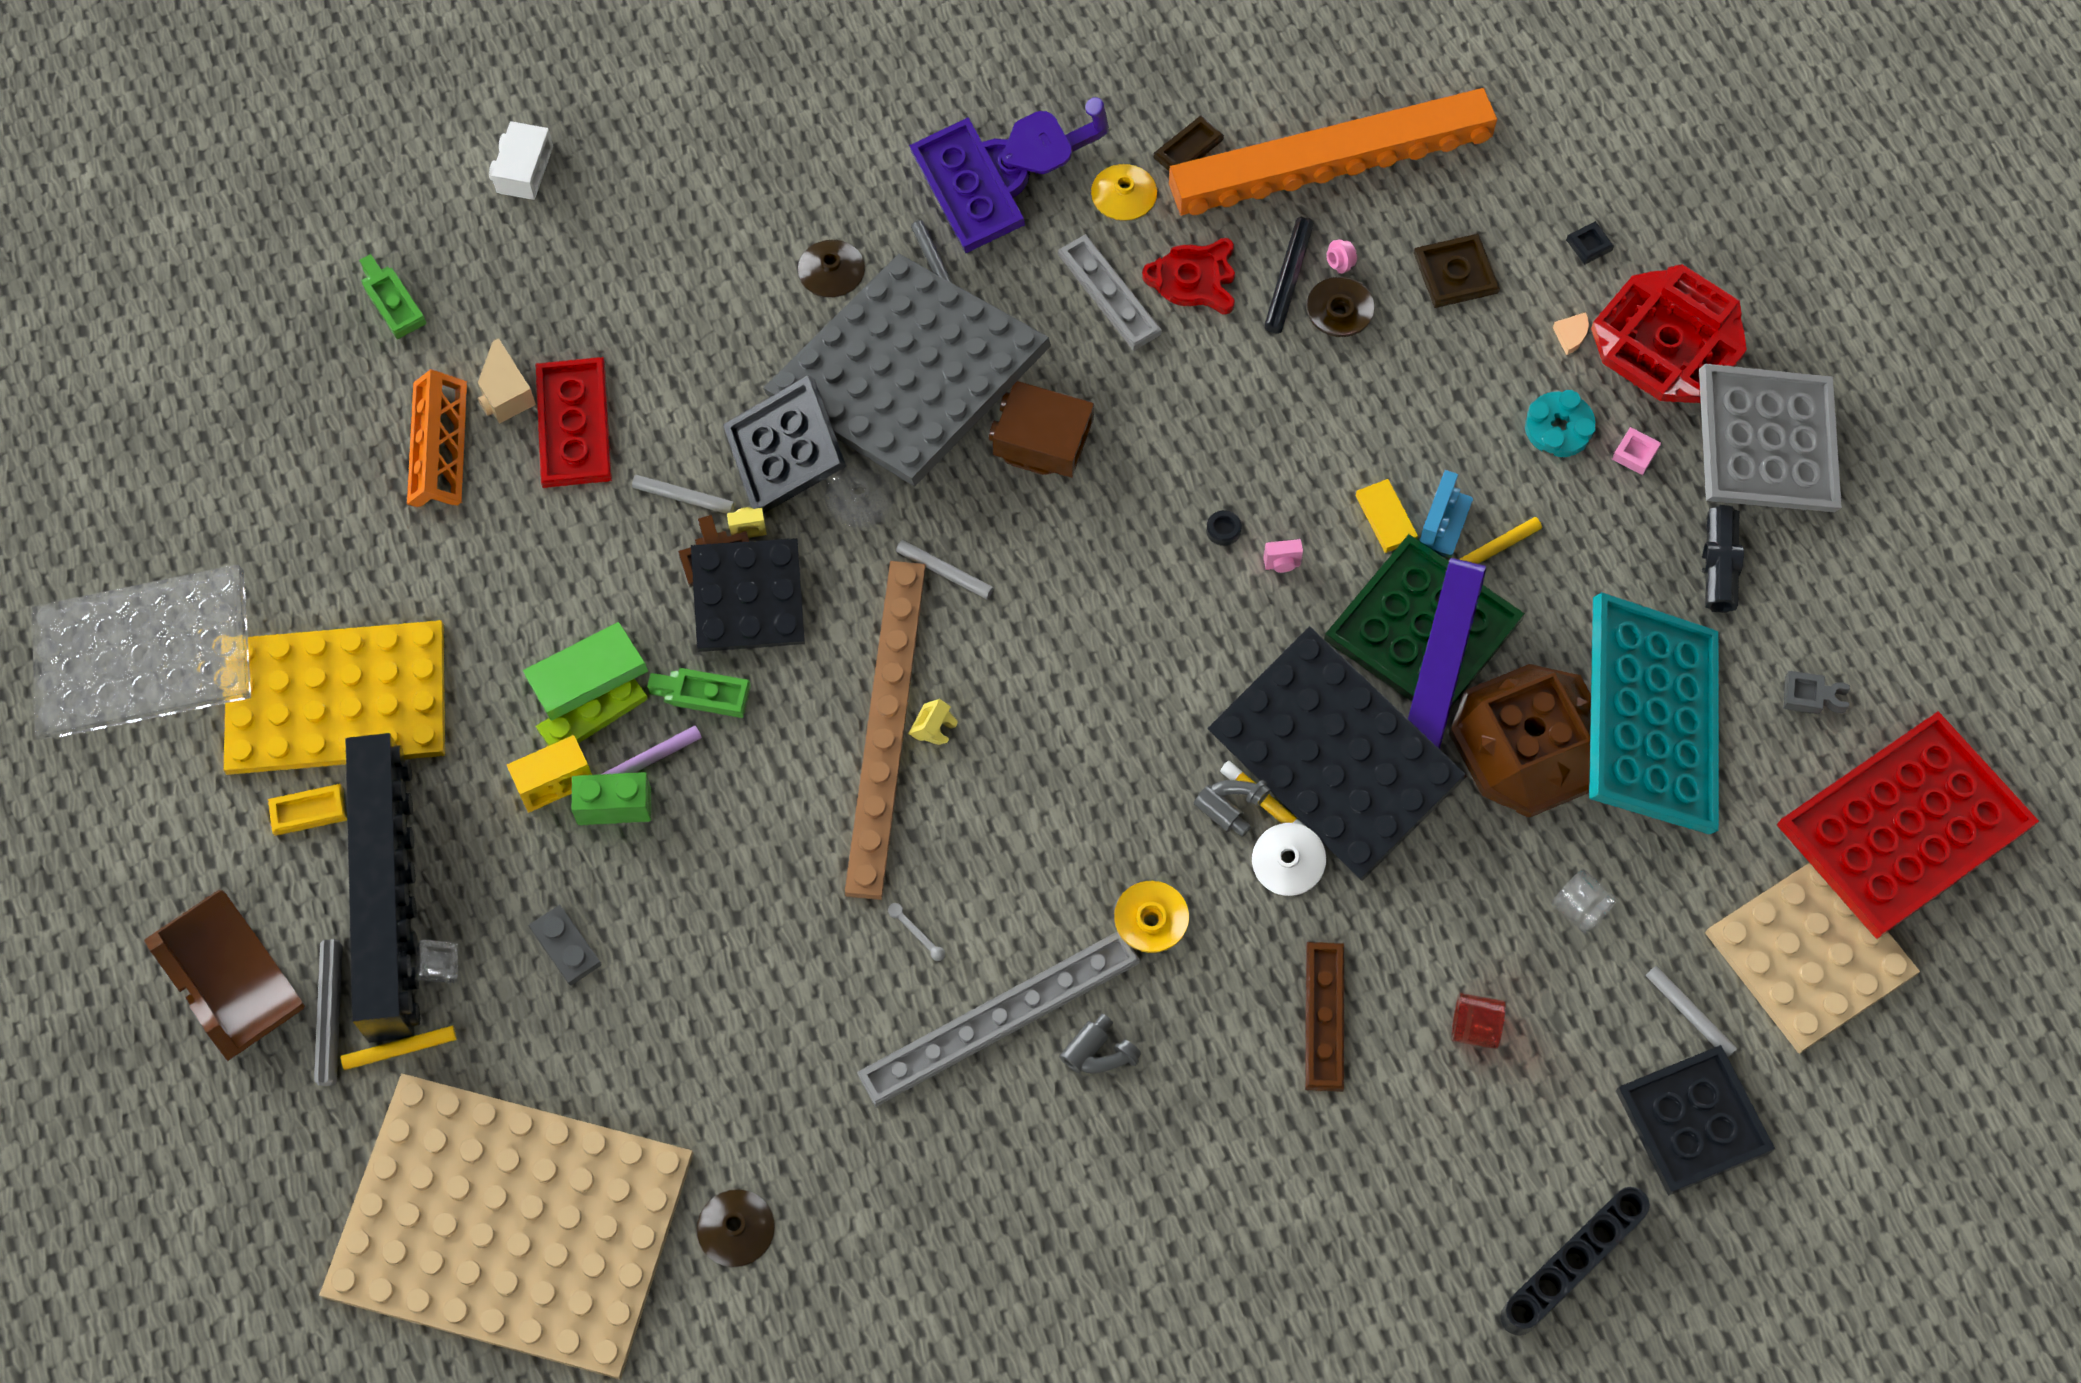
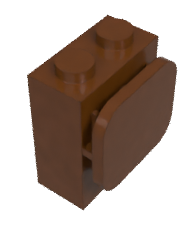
(1041, 430)

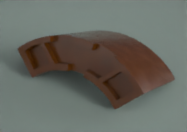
(228, 973)

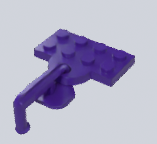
(971, 176)

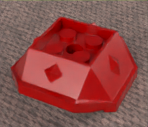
(1673, 308)

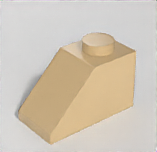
(503, 386)

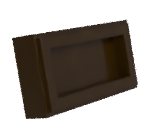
(1189, 143)

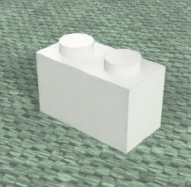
(521, 160)

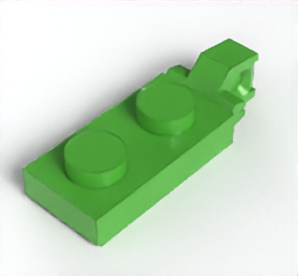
(391, 298)
(702, 691)

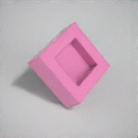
(1636, 451)
(1283, 555)

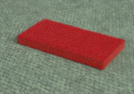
(573, 422)

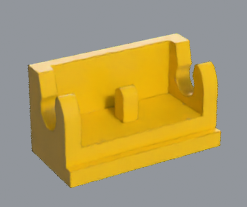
(548, 773)

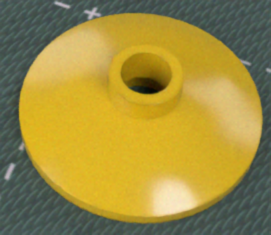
(1124, 202)
(1151, 899)

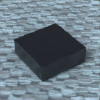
(1590, 242)

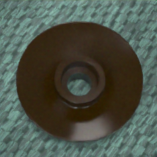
(831, 279)
(1340, 294)
(739, 1246)

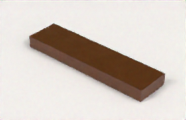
(1324, 1017)

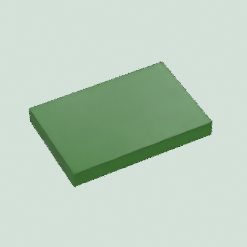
(585, 671)

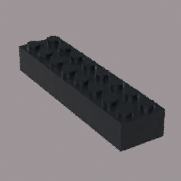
(380, 889)

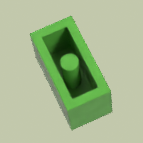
(611, 798)

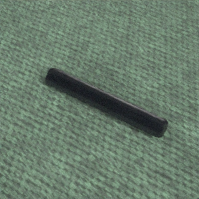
(1288, 275)

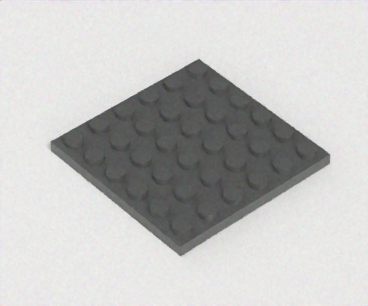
(912, 366)

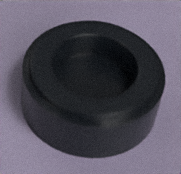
(1223, 528)

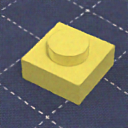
(747, 520)

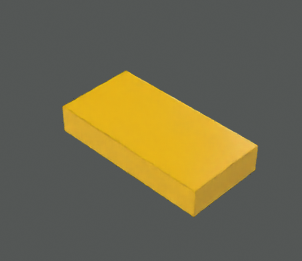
(1385, 514)
(307, 809)

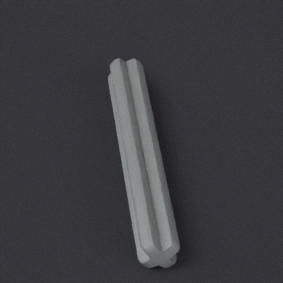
(328, 1013)

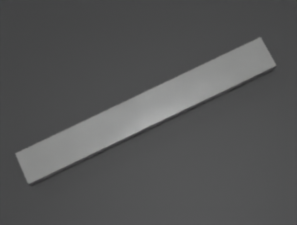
(997, 1018)

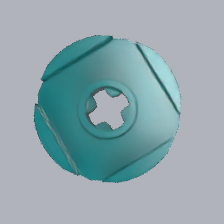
(1568, 407)

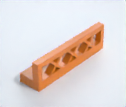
(426, 435)

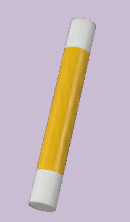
(1270, 804)

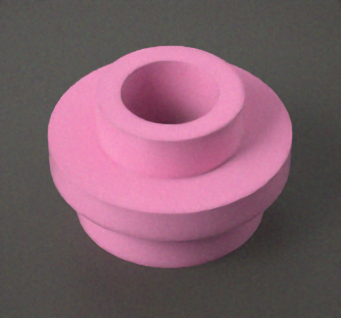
(1341, 255)

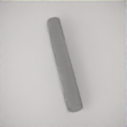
(683, 494)
(944, 569)
(1690, 1010)

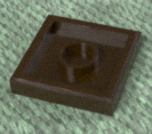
(1456, 270)

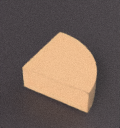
(1571, 331)

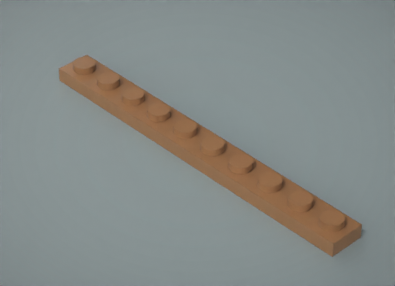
(885, 731)

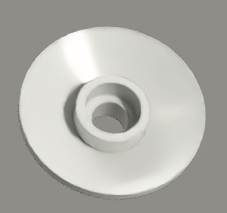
(1292, 877)

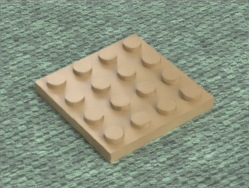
(1809, 957)

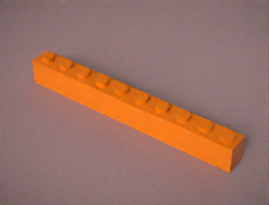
(1332, 152)

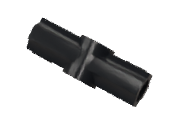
(1723, 559)

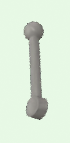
(896, 911)

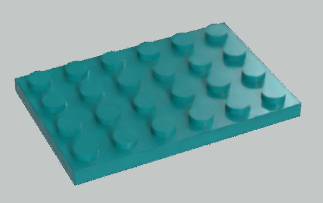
(1654, 714)

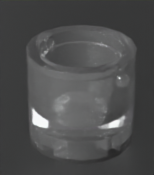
(1584, 901)

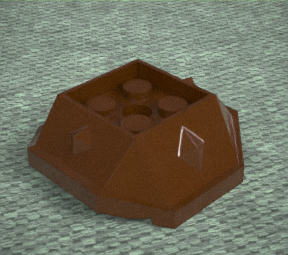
(1507, 761)

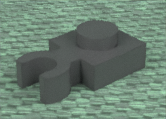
(1808, 693)

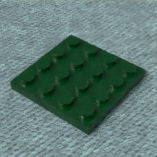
(1394, 615)

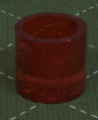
(1478, 1020)

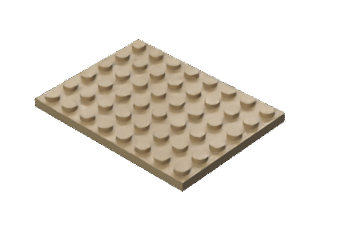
(508, 1225)

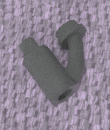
(1215, 805)
(1089, 1040)

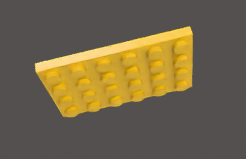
(337, 686)

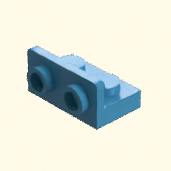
(1446, 517)

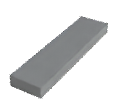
(1109, 292)

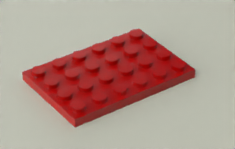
(1907, 824)

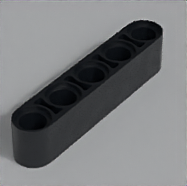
(1587, 1247)

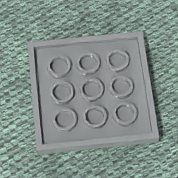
(1769, 438)

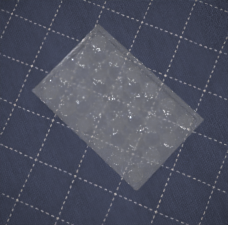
(140, 652)

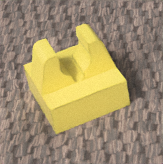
(930, 720)

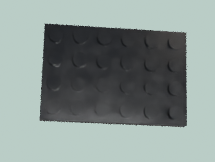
(1336, 753)

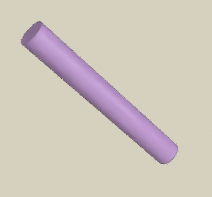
(657, 752)

